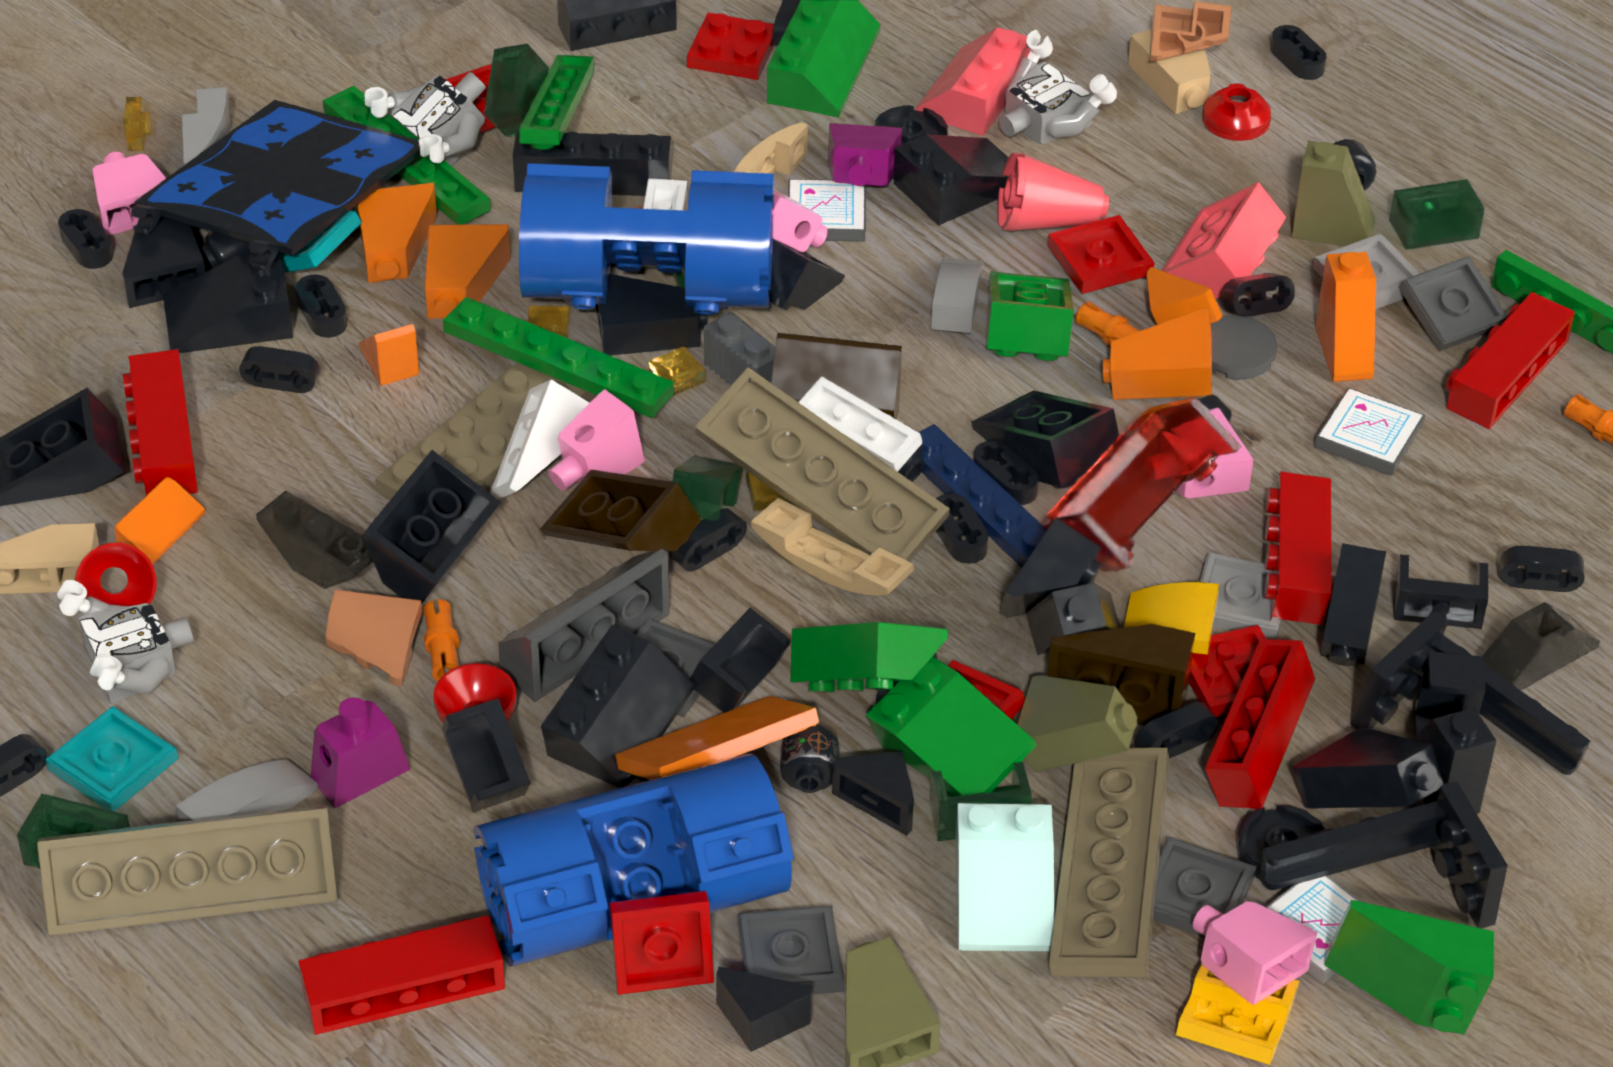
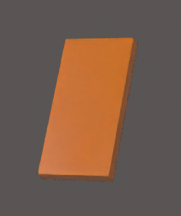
(718, 738)

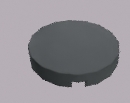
(1242, 347)

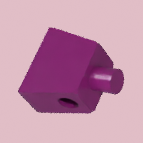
(862, 153)
(356, 752)

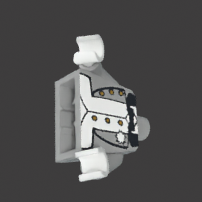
(1046, 101)
(435, 114)
(124, 643)

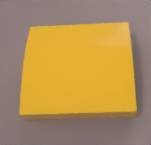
(1177, 606)
(1232, 1024)

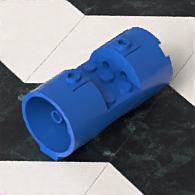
(575, 234)
(687, 832)

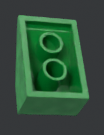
(1029, 315)
(949, 729)
(1415, 963)

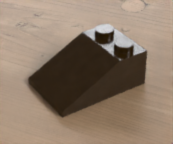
(1143, 662)

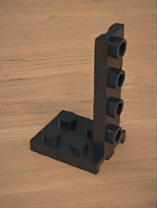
(1503, 704)
(1447, 826)

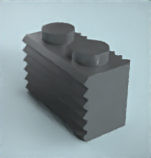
(734, 346)

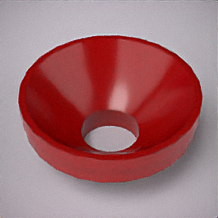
(1236, 119)
(138, 568)
(473, 686)

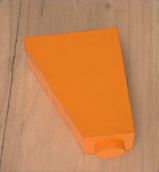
(395, 229)
(463, 263)
(1348, 316)
(1163, 360)

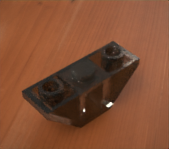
(313, 541)
(1538, 645)

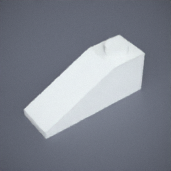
(535, 436)

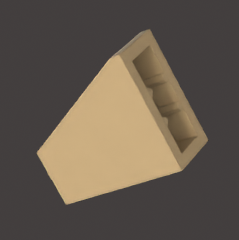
(1178, 80)

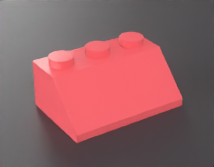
(975, 81)
(1227, 239)

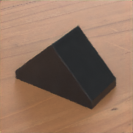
(877, 787)
(762, 1006)

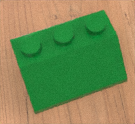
(861, 654)

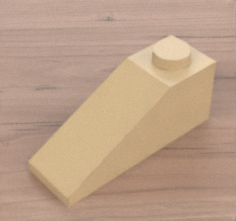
(44, 557)

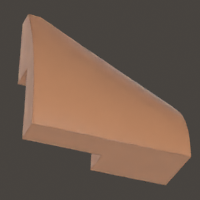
(1188, 30)
(374, 630)

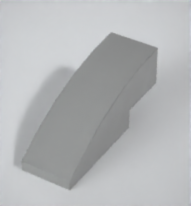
(208, 124)
(956, 294)
(251, 790)

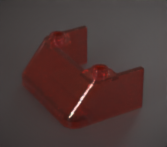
(1140, 474)

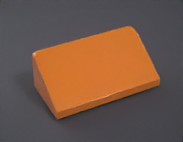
(159, 519)

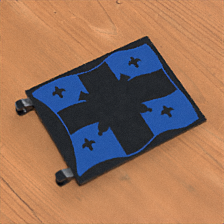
(278, 179)

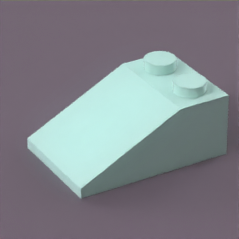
(1004, 877)

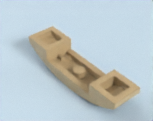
(778, 152)
(825, 557)

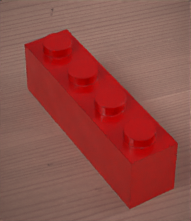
(1509, 360)
(161, 420)
(1299, 548)
(1260, 724)
(401, 974)

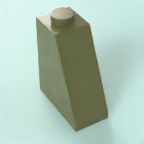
(1331, 198)
(1074, 721)
(885, 1009)

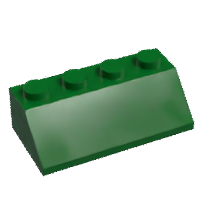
(821, 56)

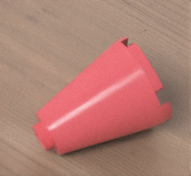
(1046, 197)

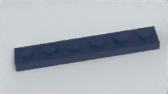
(999, 512)

